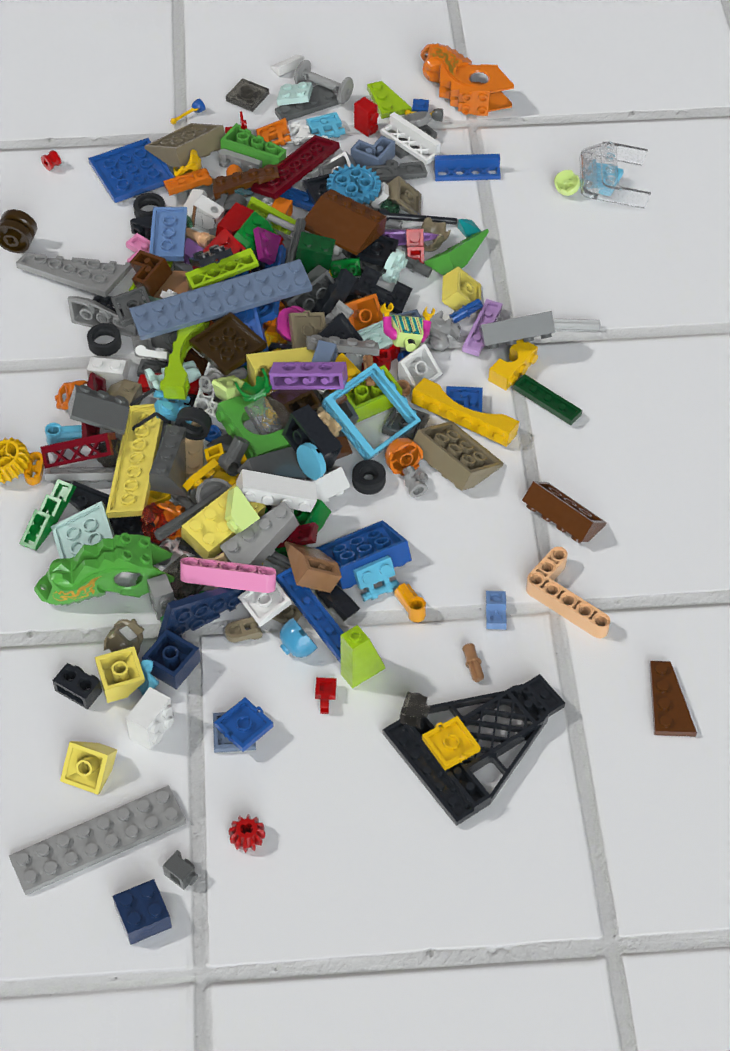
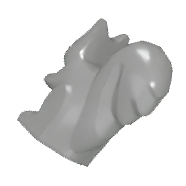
(440, 330)

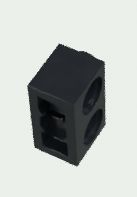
(75, 688)

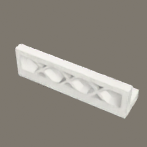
(415, 137)

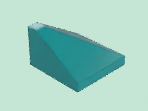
(467, 227)

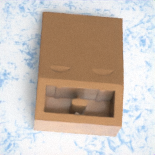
(312, 567)

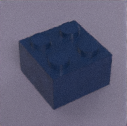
(172, 658)
(142, 911)

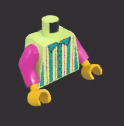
(406, 330)

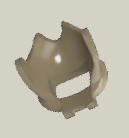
(435, 228)
(117, 641)

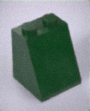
(315, 251)

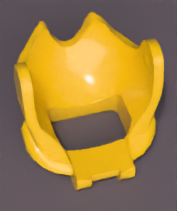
(193, 164)

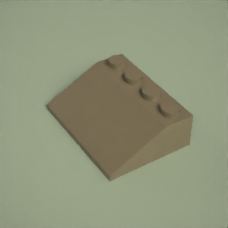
(176, 147)
(456, 455)

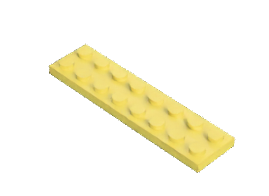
(135, 459)

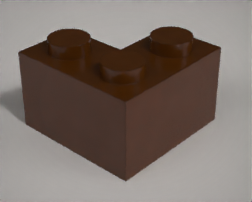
(150, 271)

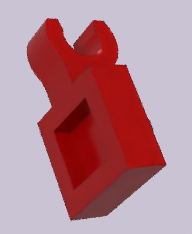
(325, 691)

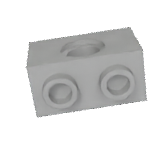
(160, 594)

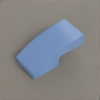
(496, 610)

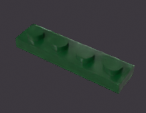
(547, 399)

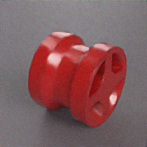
(51, 160)

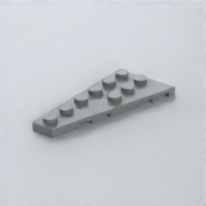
(78, 272)

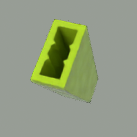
(358, 657)

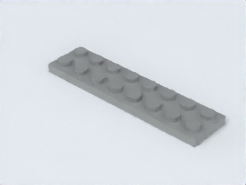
(97, 840)

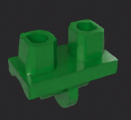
(350, 264)

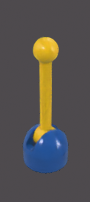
(197, 106)

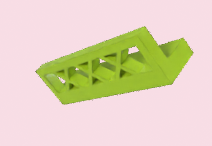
(223, 270)

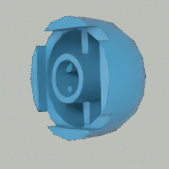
(296, 640)

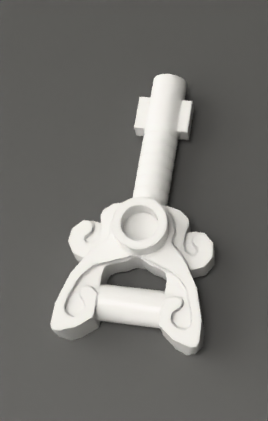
(303, 134)

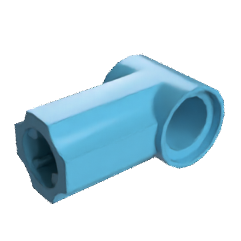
(56, 433)

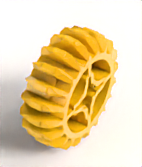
(11, 464)

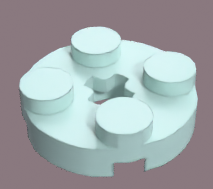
(393, 265)

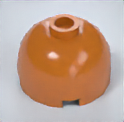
(401, 454)

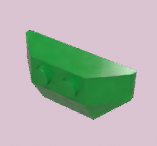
(246, 235)

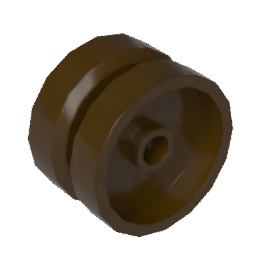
(16, 231)

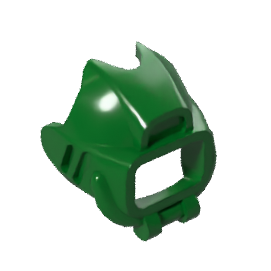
(259, 390)

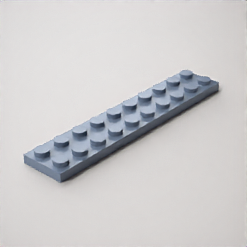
(220, 299)

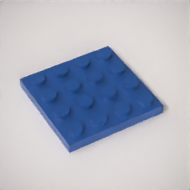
(130, 170)

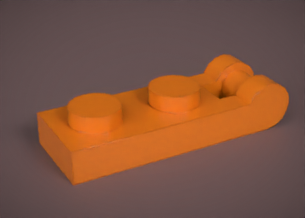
(188, 181)

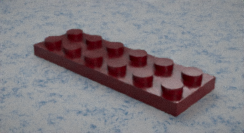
(297, 165)

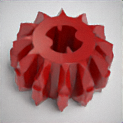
(246, 833)

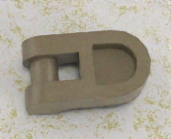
(236, 630)

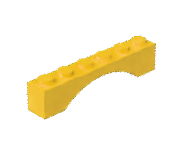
(492, 426)

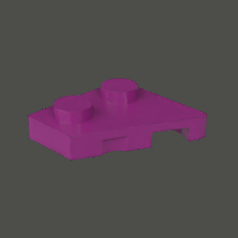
(266, 245)

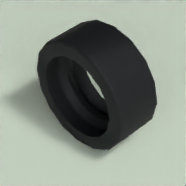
(144, 200)
(101, 330)
(196, 415)

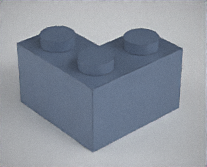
(373, 155)

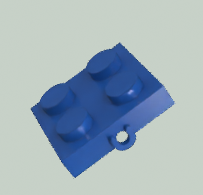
(244, 724)

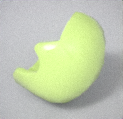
(567, 182)

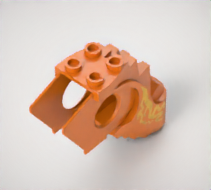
(454, 73)

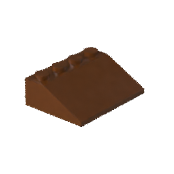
(346, 221)

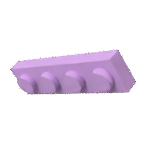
(488, 314)

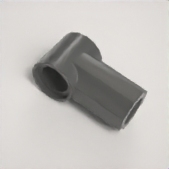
(231, 461)

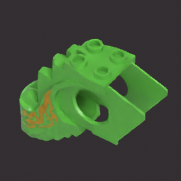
(97, 565)

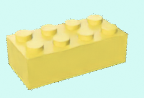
(209, 528)

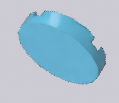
(311, 461)

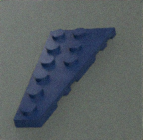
(198, 610)

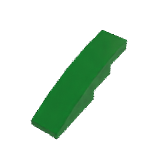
(48, 515)

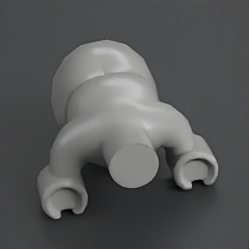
(414, 483)

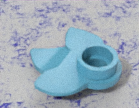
(150, 680)

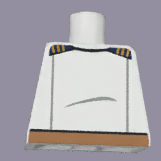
(206, 214)

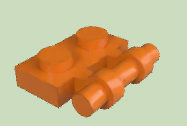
(275, 130)

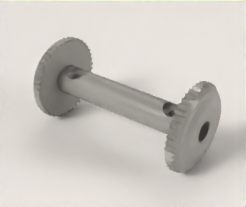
(343, 89)

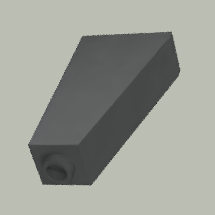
(278, 463)

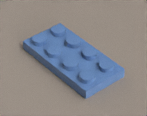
(168, 233)

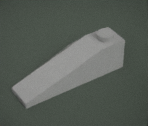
(90, 313)

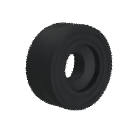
(368, 486)

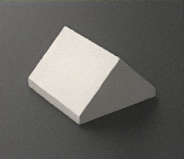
(417, 366)

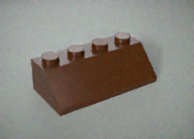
(563, 511)

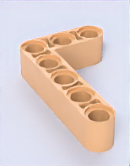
(542, 584)

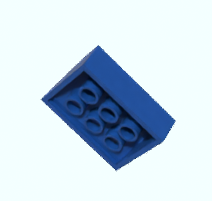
(365, 547)

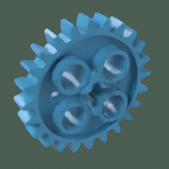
(355, 182)

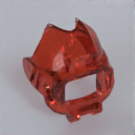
(149, 516)

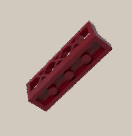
(72, 444)

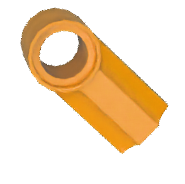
(411, 602)

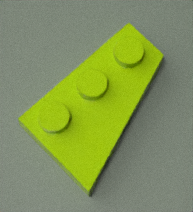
(387, 100)

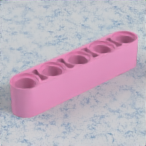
(227, 574)

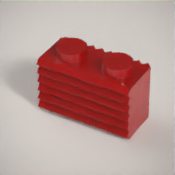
(366, 116)

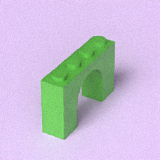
(232, 415)

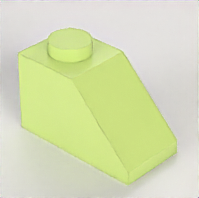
(226, 388)
(239, 511)

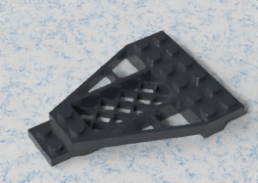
(457, 788)

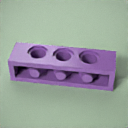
(308, 375)

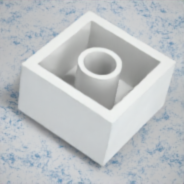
(150, 718)

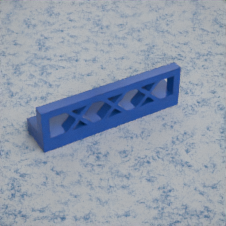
(466, 164)

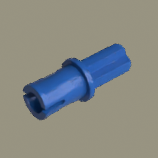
(466, 310)

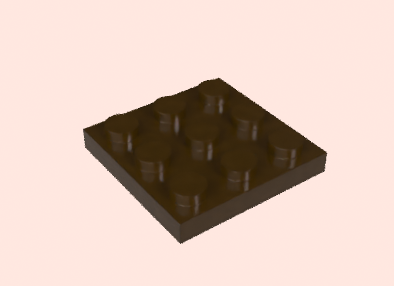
(227, 343)

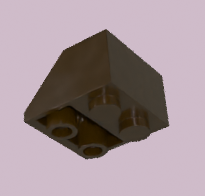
(288, 401)

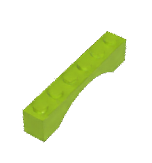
(176, 381)

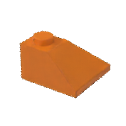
(365, 310)

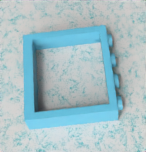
(349, 429)

